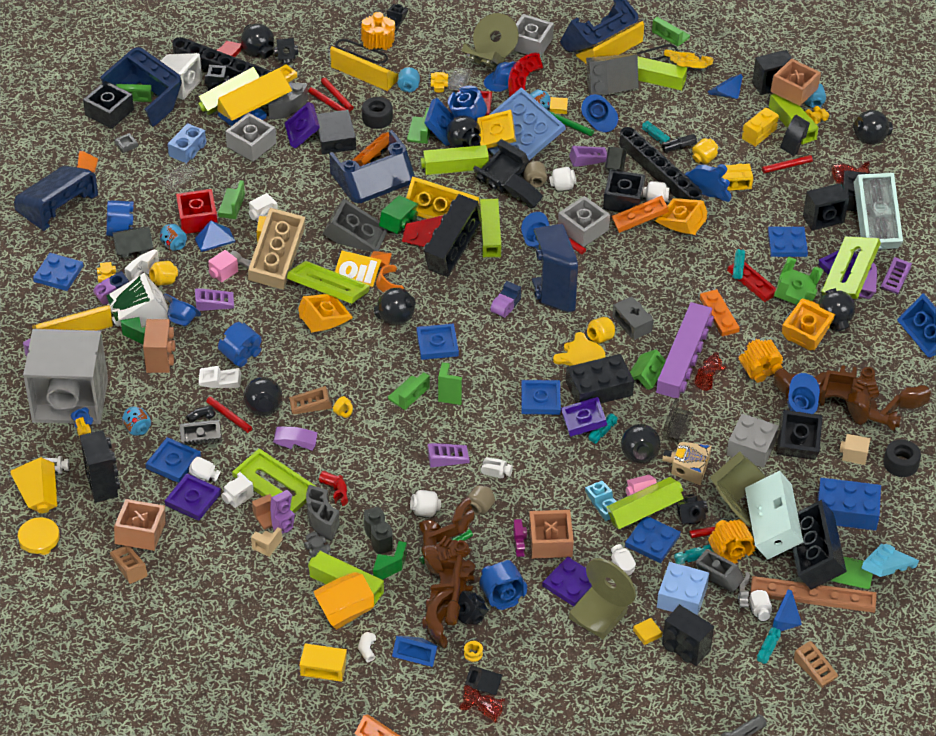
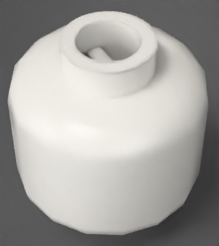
(563, 179)
(655, 190)
(425, 503)

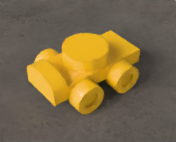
(439, 81)
(818, 114)
(105, 271)
(82, 428)

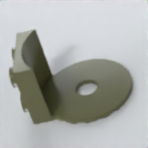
(485, 49)
(732, 481)
(603, 603)

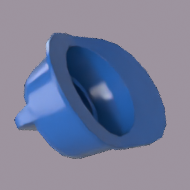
(499, 78)
(599, 113)
(532, 221)
(181, 312)
(803, 394)

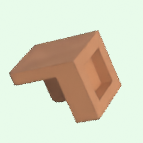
(262, 511)

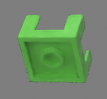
(796, 285)

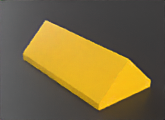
(617, 44)
(362, 69)
(253, 95)
(429, 196)
(92, 319)

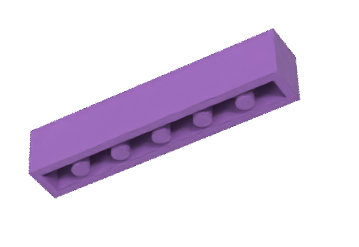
(684, 350)

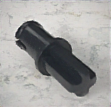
(679, 143)

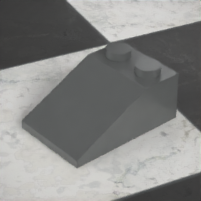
(612, 74)
(354, 228)

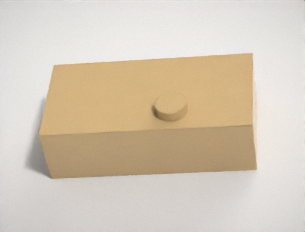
(276, 248)

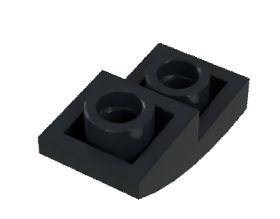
(398, 14)
(794, 134)
(521, 188)

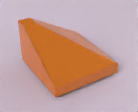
(87, 161)
(383, 256)

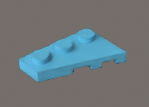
(886, 560)

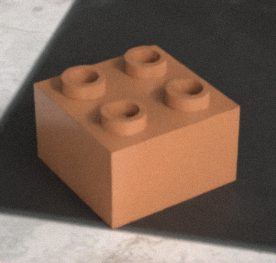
(795, 82)
(158, 346)
(139, 524)
(551, 534)

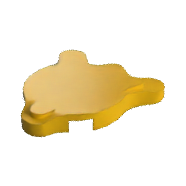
(688, 59)
(579, 351)

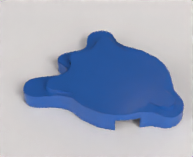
(711, 181)

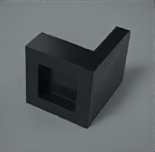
(483, 680)

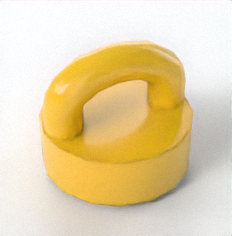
(342, 405)

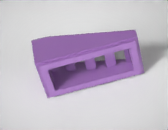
(583, 155)
(900, 265)
(203, 303)
(445, 460)

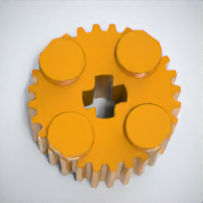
(377, 31)
(761, 359)
(732, 540)

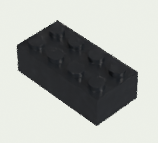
(452, 235)
(821, 553)

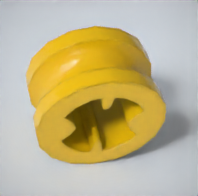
(471, 656)

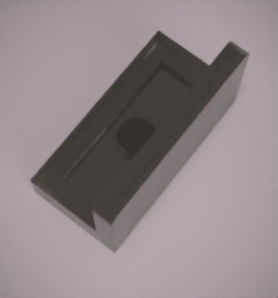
(677, 423)

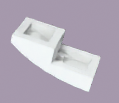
(141, 264)
(215, 378)

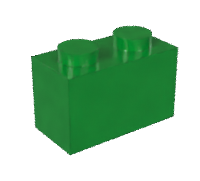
(398, 214)

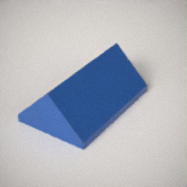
(920, 324)

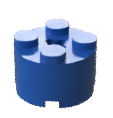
(467, 102)
(119, 216)
(240, 343)
(502, 584)

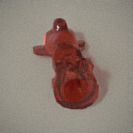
(838, 170)
(704, 377)
(486, 704)

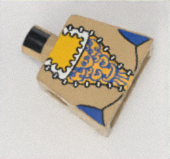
(689, 461)

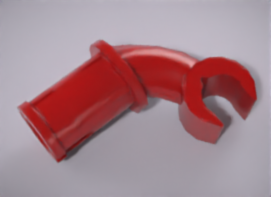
(338, 484)

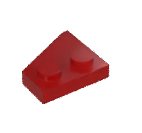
(421, 231)

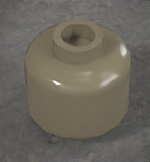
(535, 173)
(481, 499)

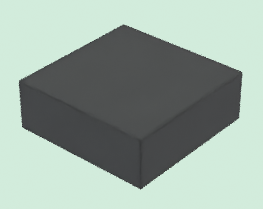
(126, 143)

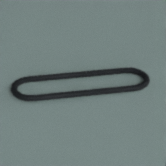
(667, 45)
(379, 62)

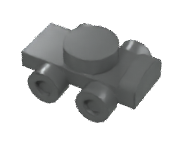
(316, 544)

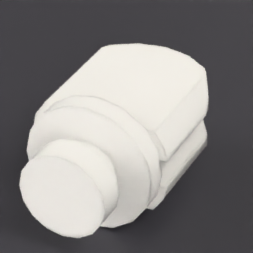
(60, 464)
(496, 468)
(203, 469)
(623, 559)
(760, 604)

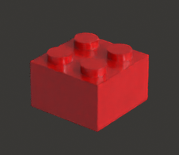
(196, 210)

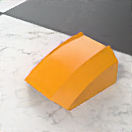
(684, 216)
(322, 312)
(807, 324)
(345, 599)

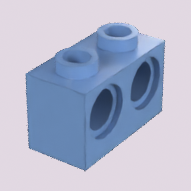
(187, 143)

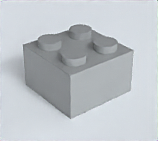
(533, 35)
(250, 137)
(584, 221)
(753, 438)

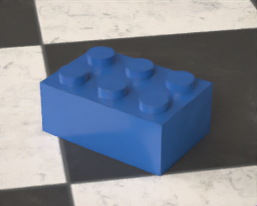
(851, 502)

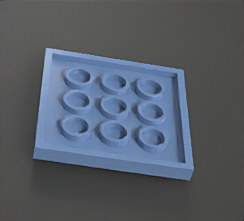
(532, 123)

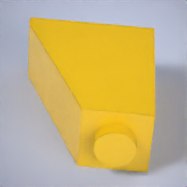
(37, 484)

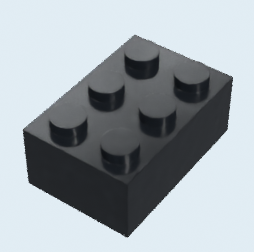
(600, 378)
(100, 465)

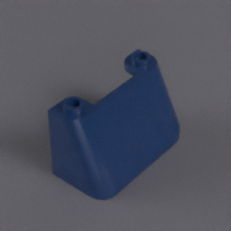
(585, 35)
(48, 194)

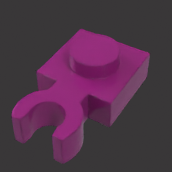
(520, 534)

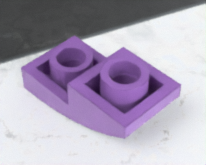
(293, 435)
(280, 512)

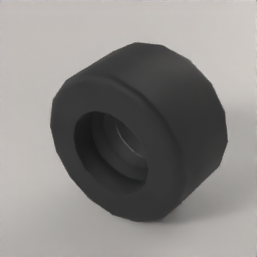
(377, 112)
(902, 467)

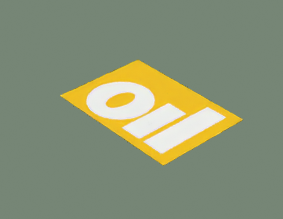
(358, 267)

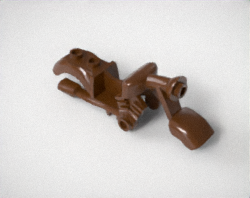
(860, 394)
(447, 562)

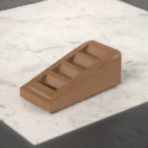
(318, 405)
(133, 569)
(809, 668)

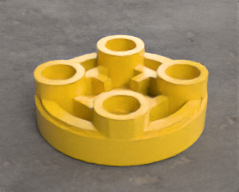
(38, 535)

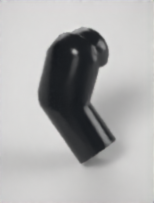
(199, 412)

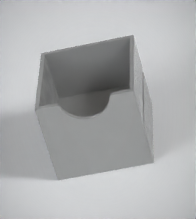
(65, 374)

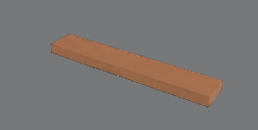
(820, 595)

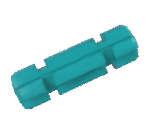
(655, 132)
(738, 264)
(595, 435)
(691, 554)
(768, 645)

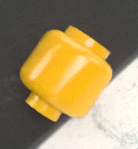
(705, 151)
(163, 273)
(601, 330)

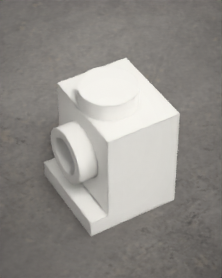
(261, 206)
(238, 491)

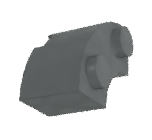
(290, 102)
(320, 513)

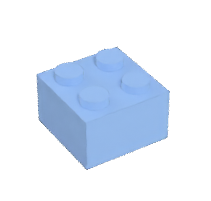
(683, 587)

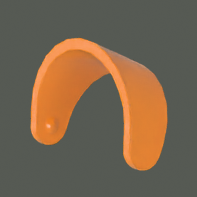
(381, 283)

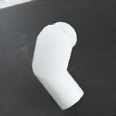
(364, 646)

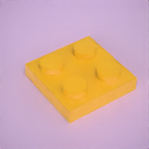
(497, 127)

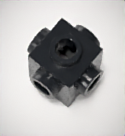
(282, 44)
(212, 78)
(691, 509)
(471, 608)

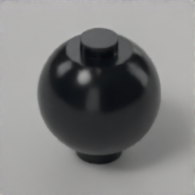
(257, 40)
(872, 127)
(463, 132)
(839, 304)
(395, 306)
(262, 396)
(640, 443)

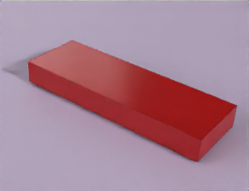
(755, 282)

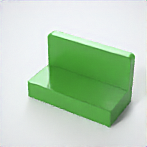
(669, 32)
(140, 93)
(418, 130)
(232, 202)
(648, 368)
(449, 386)
(410, 390)
(855, 574)

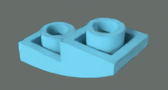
(601, 497)

